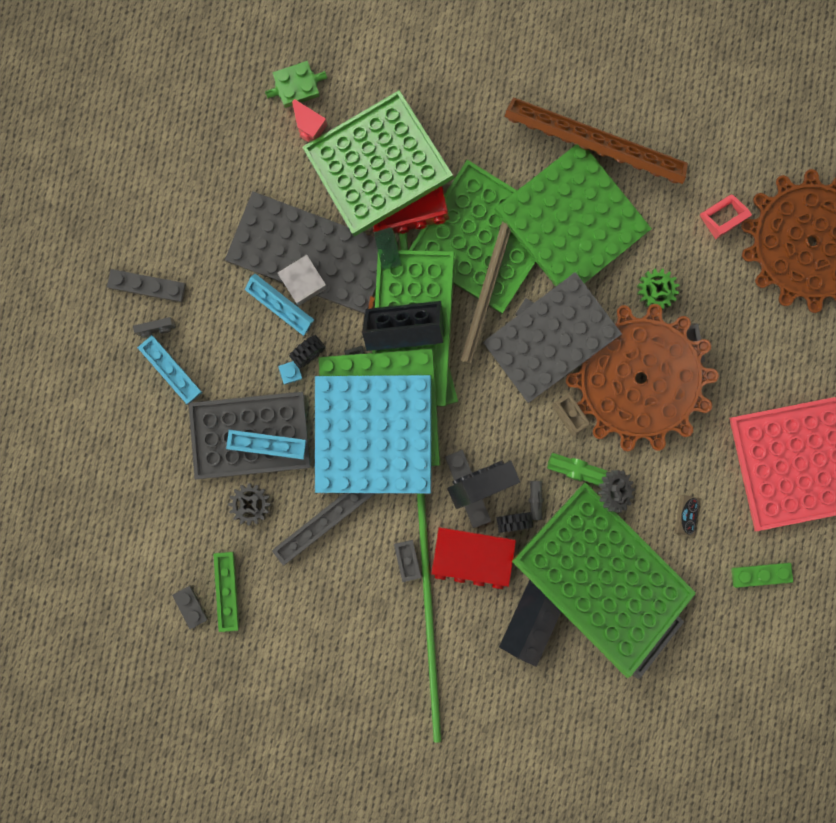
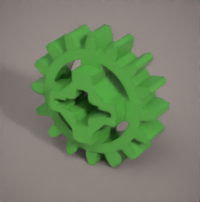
(664, 292)

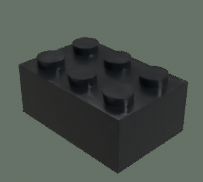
(483, 483)

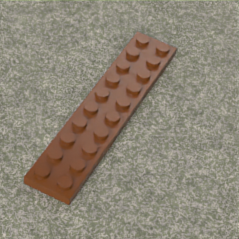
(597, 140)

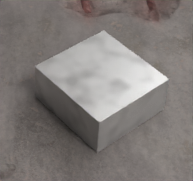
(302, 280)

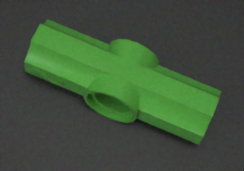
(576, 469)

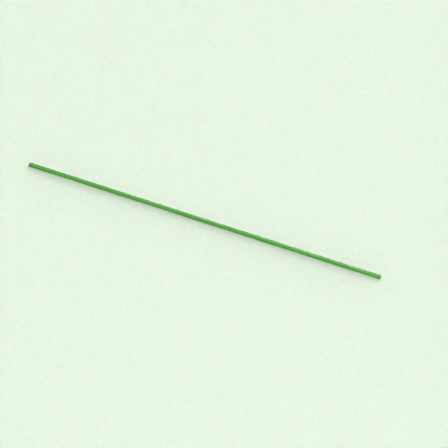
(427, 595)

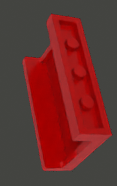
(419, 214)
(473, 558)

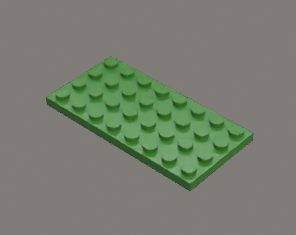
(421, 279)

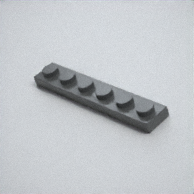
(319, 525)

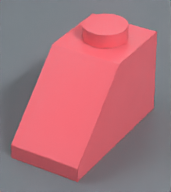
(308, 122)

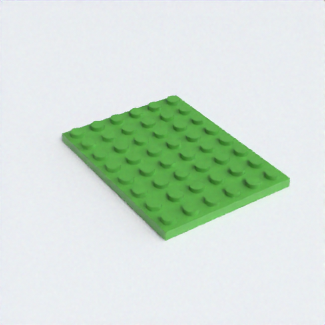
(605, 579)

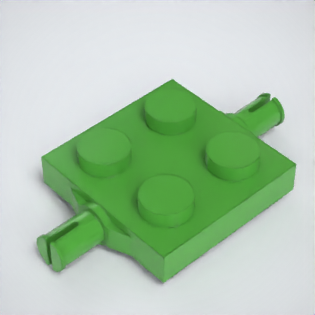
(296, 83)

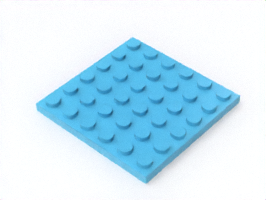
(373, 434)

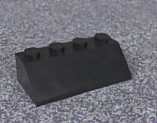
(403, 326)
(530, 626)

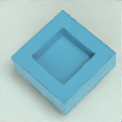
(290, 373)

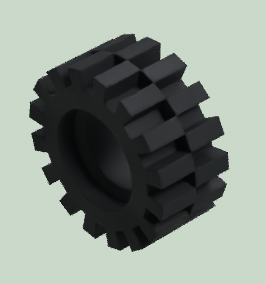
(307, 351)
(514, 522)

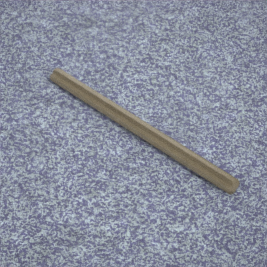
(486, 293)

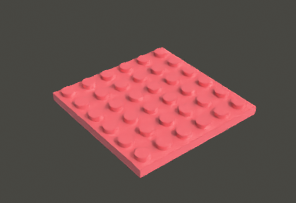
(788, 462)

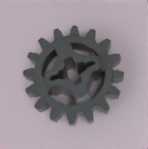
(616, 491)
(259, 495)

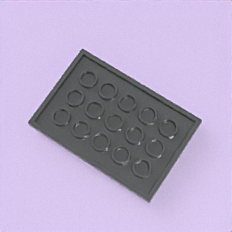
(552, 337)
(266, 414)

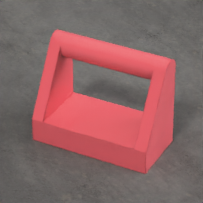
(718, 231)

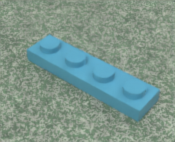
(279, 304)
(169, 370)
(266, 444)

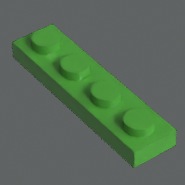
(226, 591)

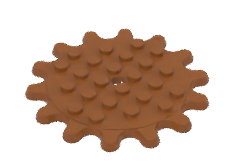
(783, 242)
(671, 384)

